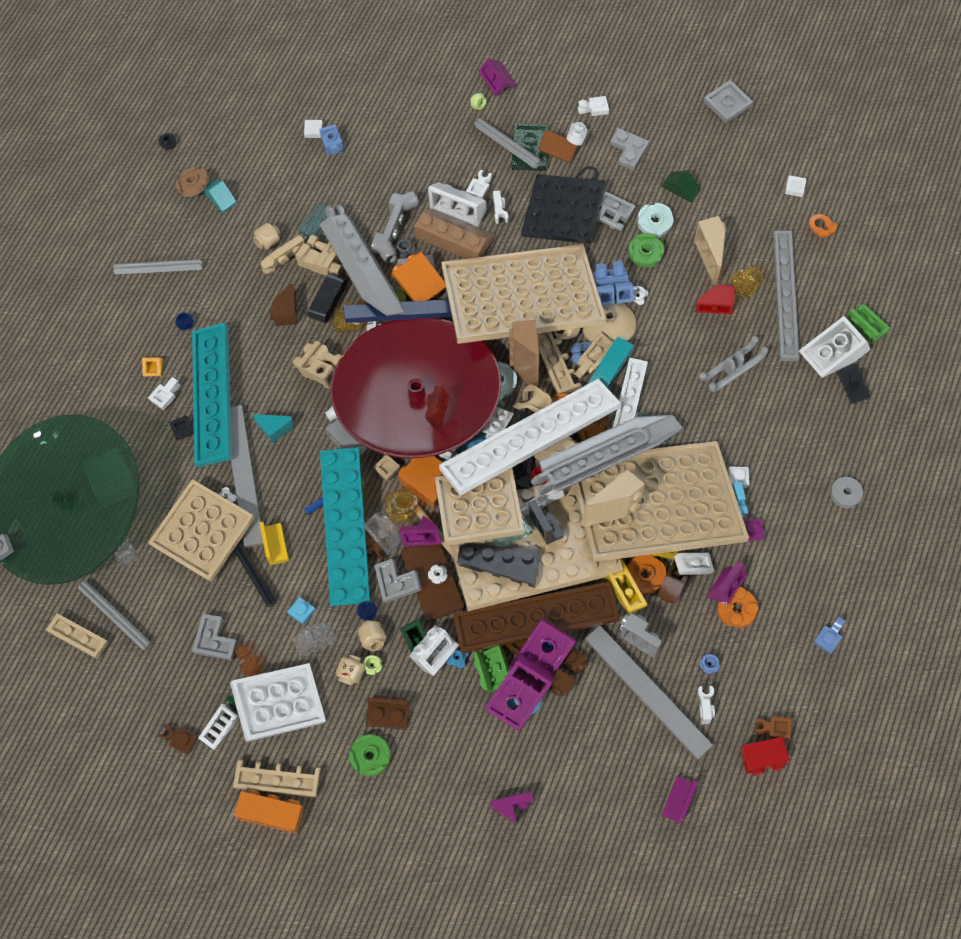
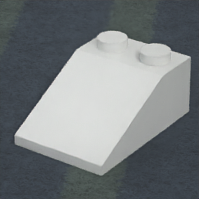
(835, 348)

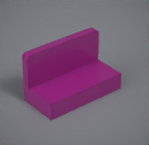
(496, 76)
(728, 583)
(679, 800)

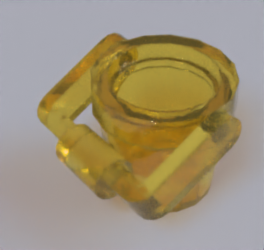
(745, 282)
(339, 322)
(403, 504)

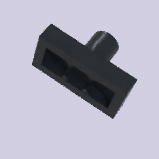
(853, 383)

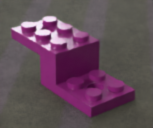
(530, 674)

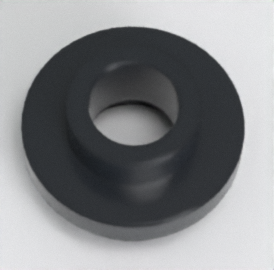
(167, 145)

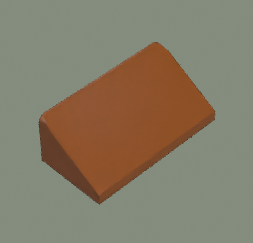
(557, 146)

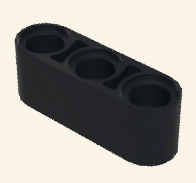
(327, 298)

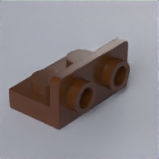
(387, 712)

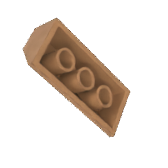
(452, 234)
(524, 350)

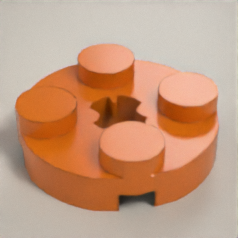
(649, 563)
(735, 619)

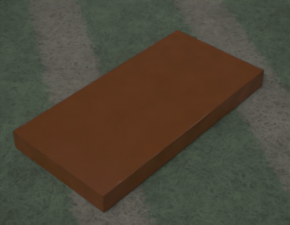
(435, 599)

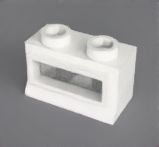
(433, 650)

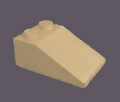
(710, 244)
(614, 500)

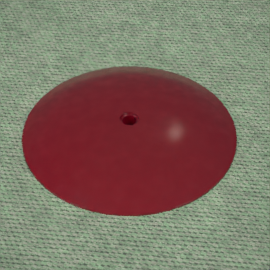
(387, 378)

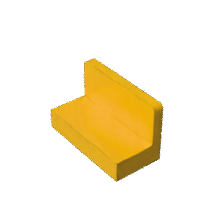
(274, 543)

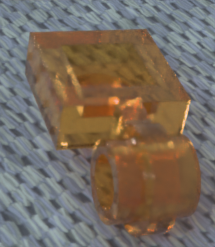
(251, 666)

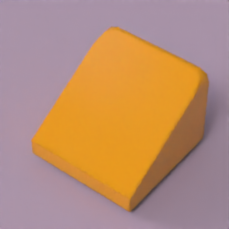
(152, 366)

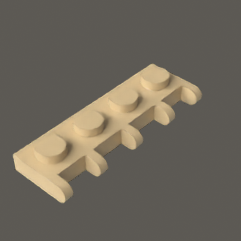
(555, 364)
(276, 781)

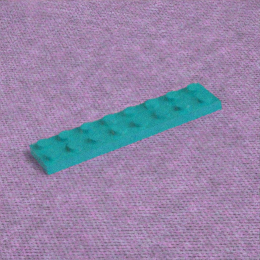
(211, 395)
(344, 527)

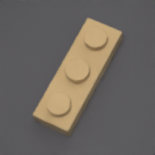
(77, 636)

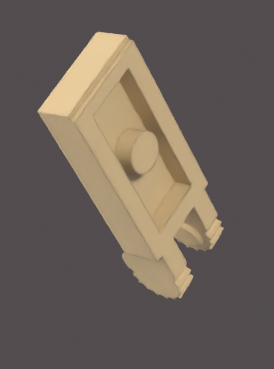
(281, 255)

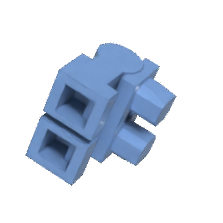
(613, 283)

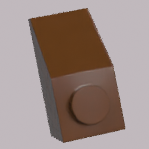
(284, 307)
(672, 585)

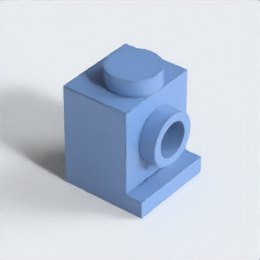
(331, 139)

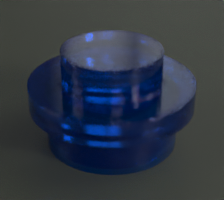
(184, 321)
(366, 610)

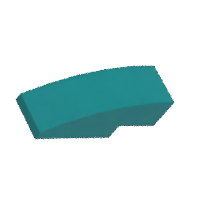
(613, 362)

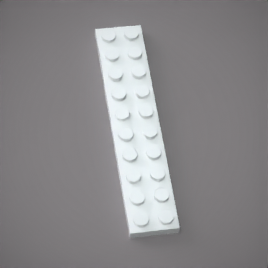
(529, 436)

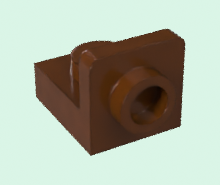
(575, 661)

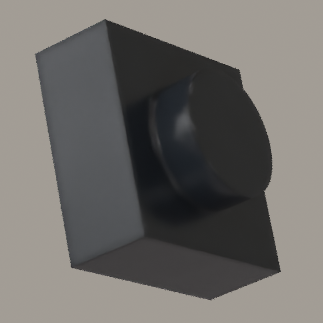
(181, 428)

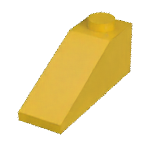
(626, 590)

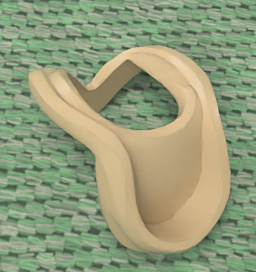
(537, 402)

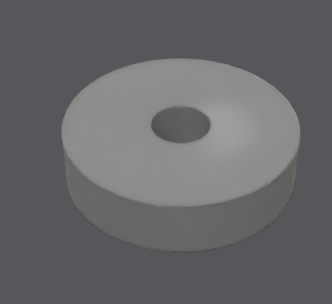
(850, 485)

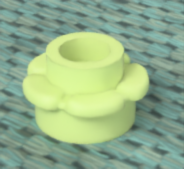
(478, 101)
(377, 664)

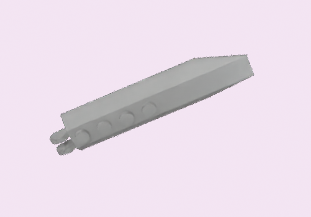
(359, 262)
(604, 451)

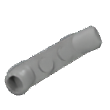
(398, 206)

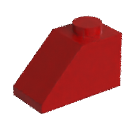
(717, 300)

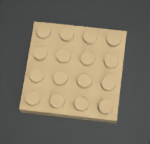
(481, 513)
(201, 530)

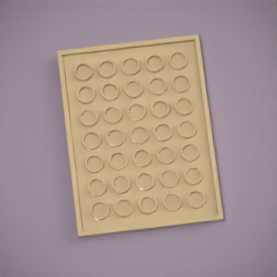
(536, 285)
(682, 508)
(559, 563)

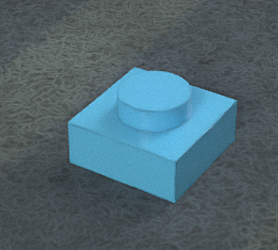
(301, 611)

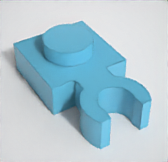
(740, 497)

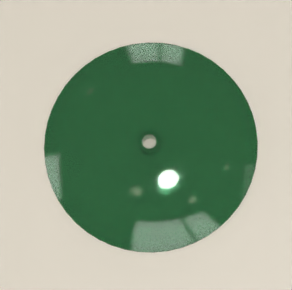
(72, 462)

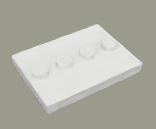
(277, 702)

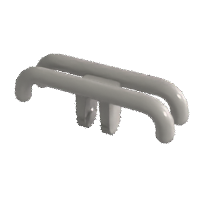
(734, 366)

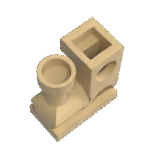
(322, 262)
(314, 363)

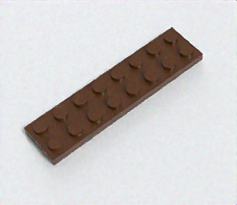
(517, 619)

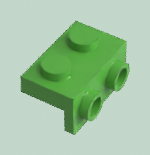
(868, 323)
(491, 667)

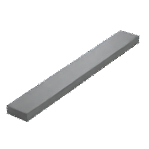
(785, 296)
(244, 476)
(649, 693)

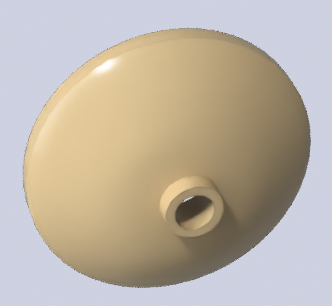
(621, 324)

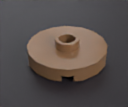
(192, 181)

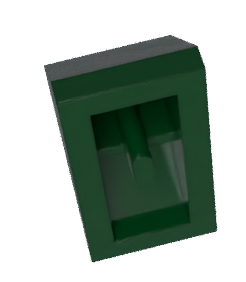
(682, 184)
(412, 634)

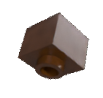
(561, 683)

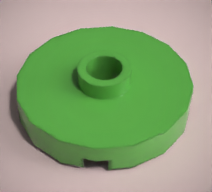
(648, 243)
(365, 745)

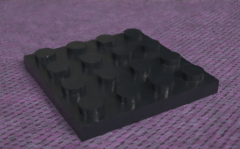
(563, 209)

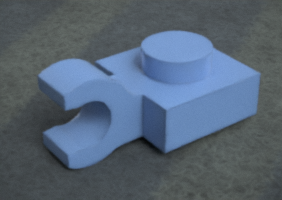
(829, 638)

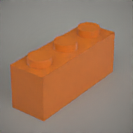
(269, 811)

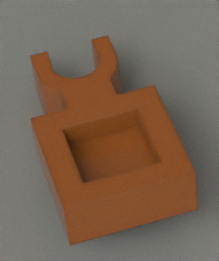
(777, 727)

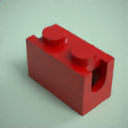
(764, 756)

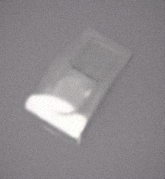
(384, 531)

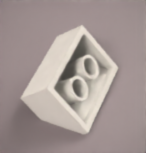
(457, 203)

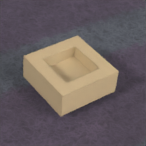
(386, 468)

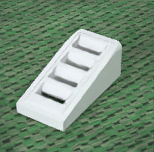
(214, 722)

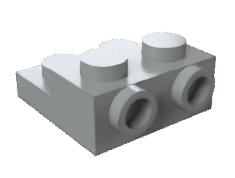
(634, 632)

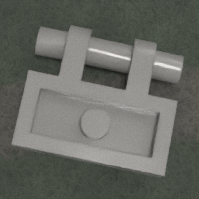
(616, 207)

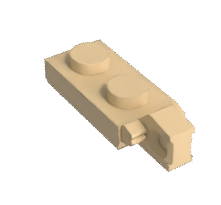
(593, 355)

